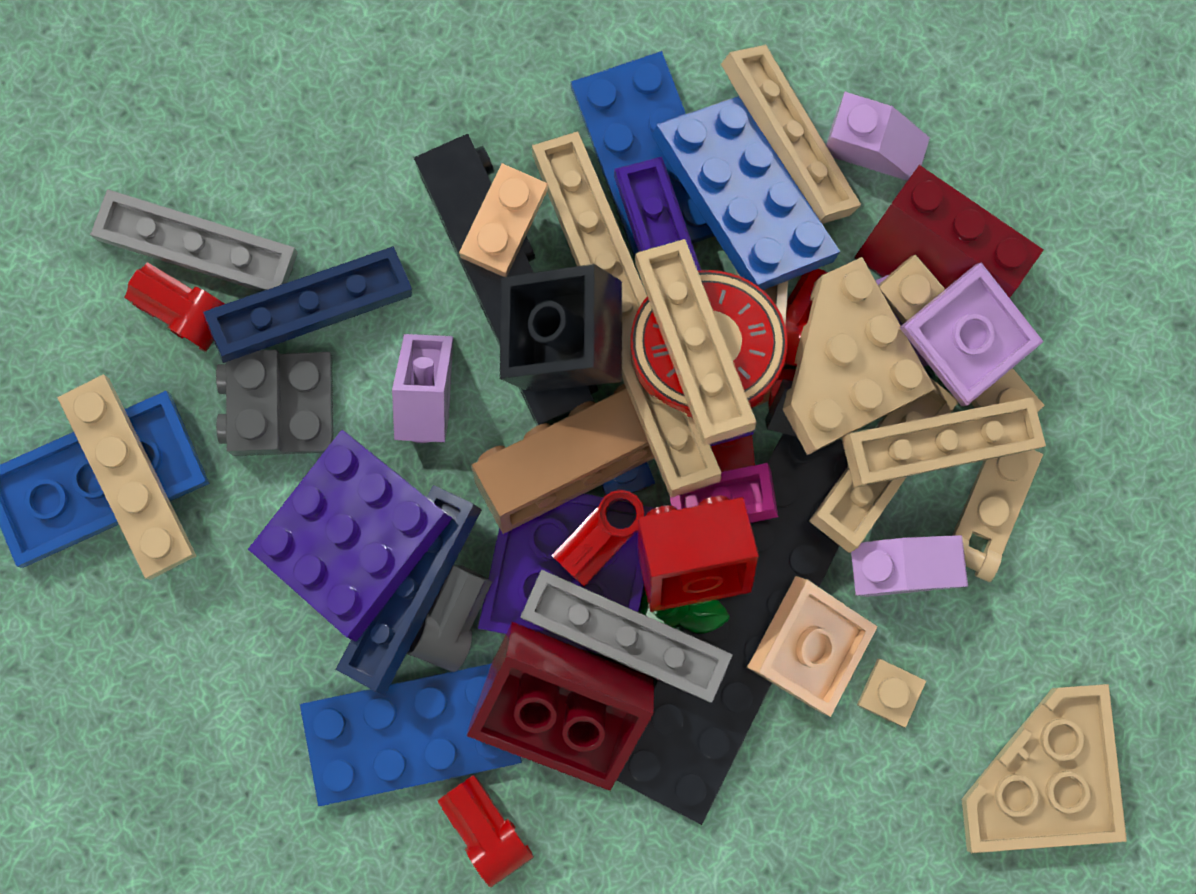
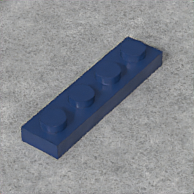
(307, 304)
(385, 642)

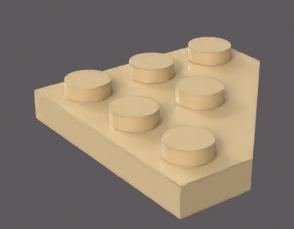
(850, 360)
(1052, 779)

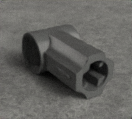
(446, 631)

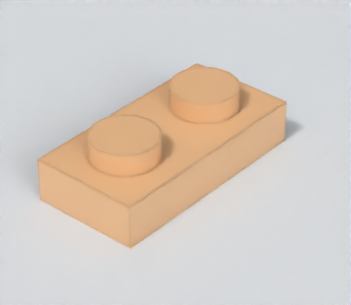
(503, 220)

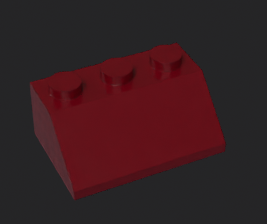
(947, 236)
(562, 707)

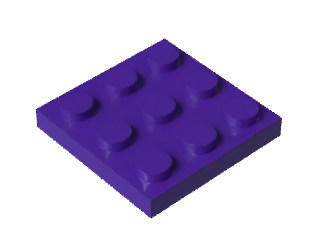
(349, 535)
(529, 549)

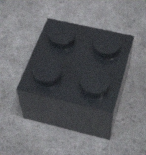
(561, 329)

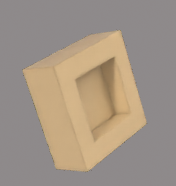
(891, 693)

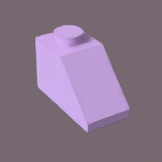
(876, 137)
(422, 388)
(909, 565)

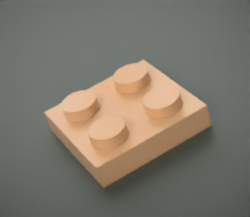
(812, 646)

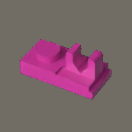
(751, 483)

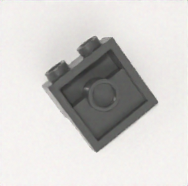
(276, 403)

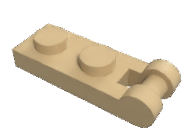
(995, 508)

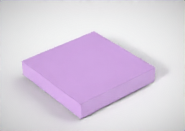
(971, 334)

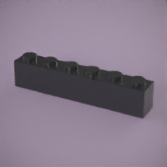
(457, 186)

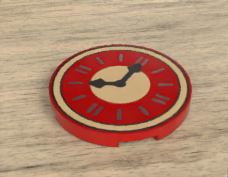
(750, 329)

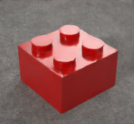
(696, 552)

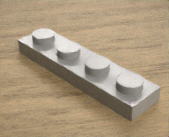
(192, 242)
(626, 636)

